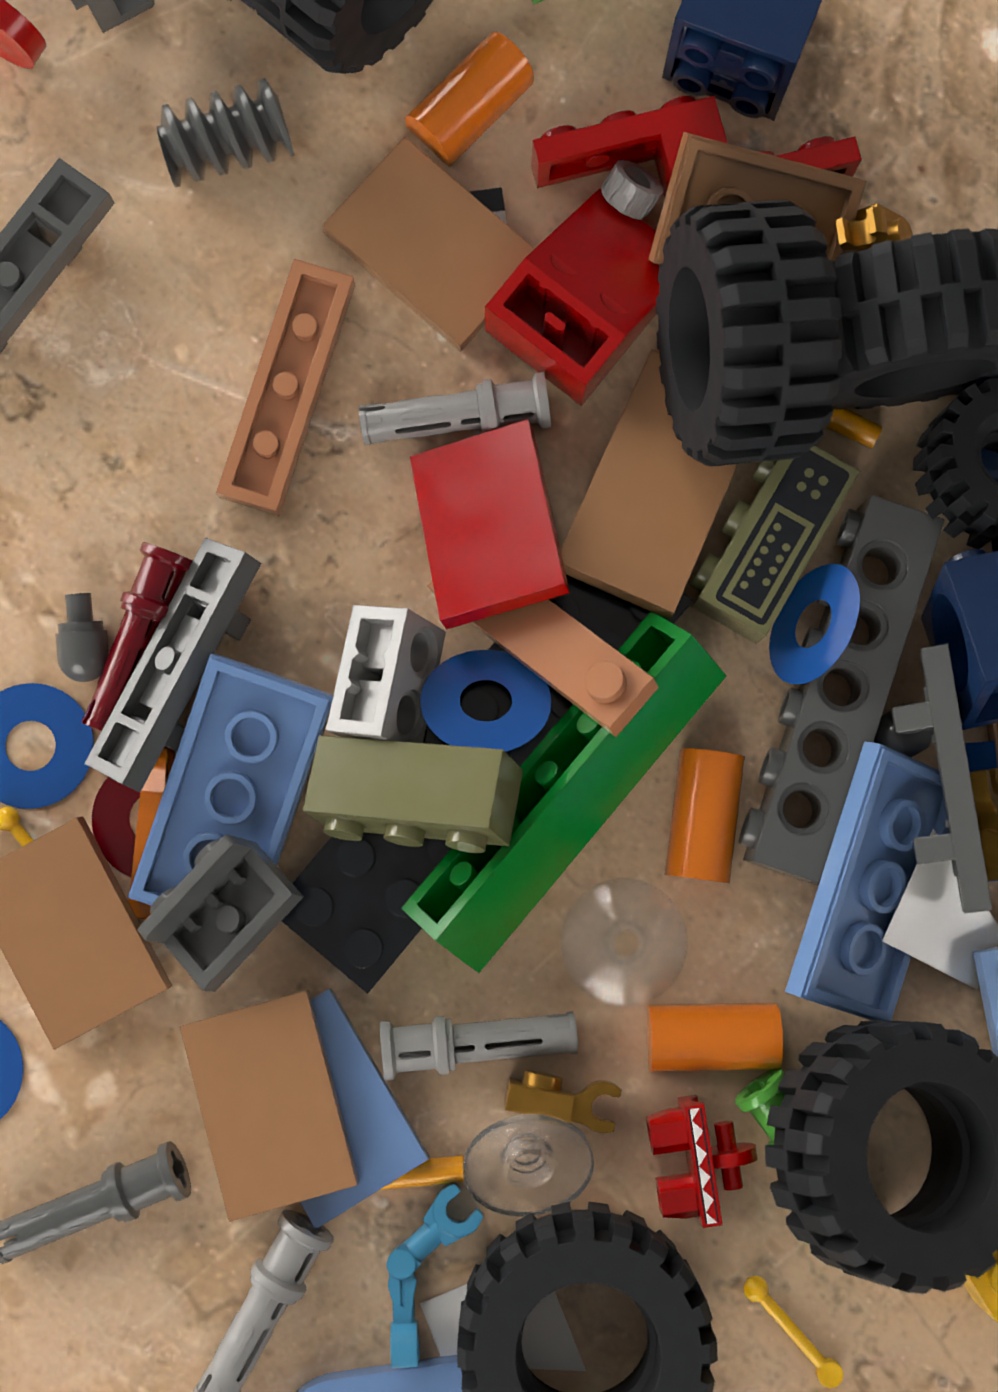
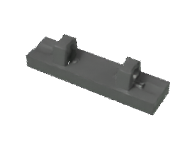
(44, 239)
(174, 664)
(942, 717)

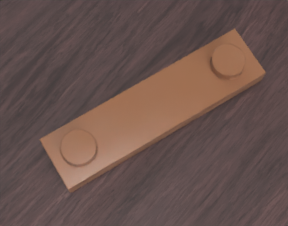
(286, 387)
(572, 661)

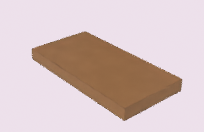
(645, 506)

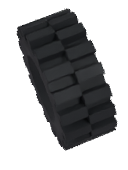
(955, 467)

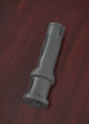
(117, 1195)

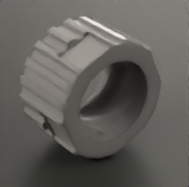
(631, 189)

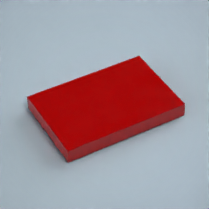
(488, 525)

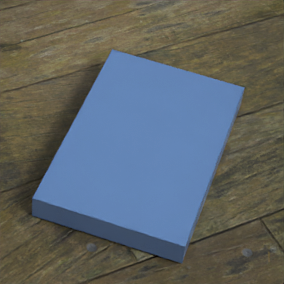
(375, 1124)

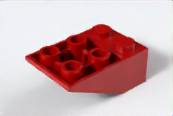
(579, 298)

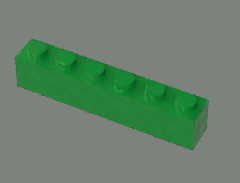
(564, 799)

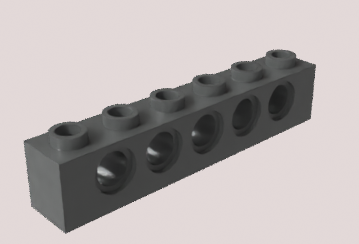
(906, 545)

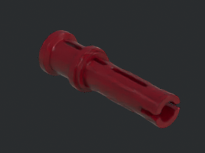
(144, 606)

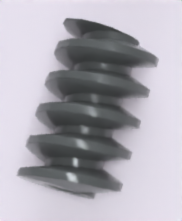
(222, 132)

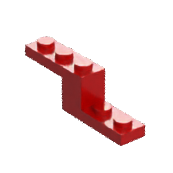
(656, 135)

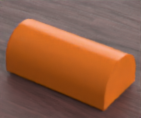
(471, 97)
(704, 815)
(714, 1037)

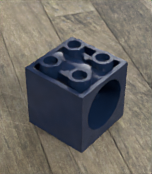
(739, 50)
(965, 617)

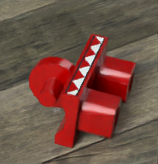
(696, 1192)

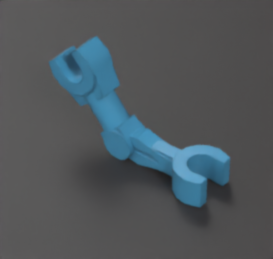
(407, 1257)

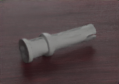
(483, 408)
(444, 1044)
(275, 1285)

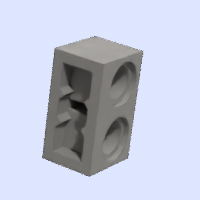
(383, 675)

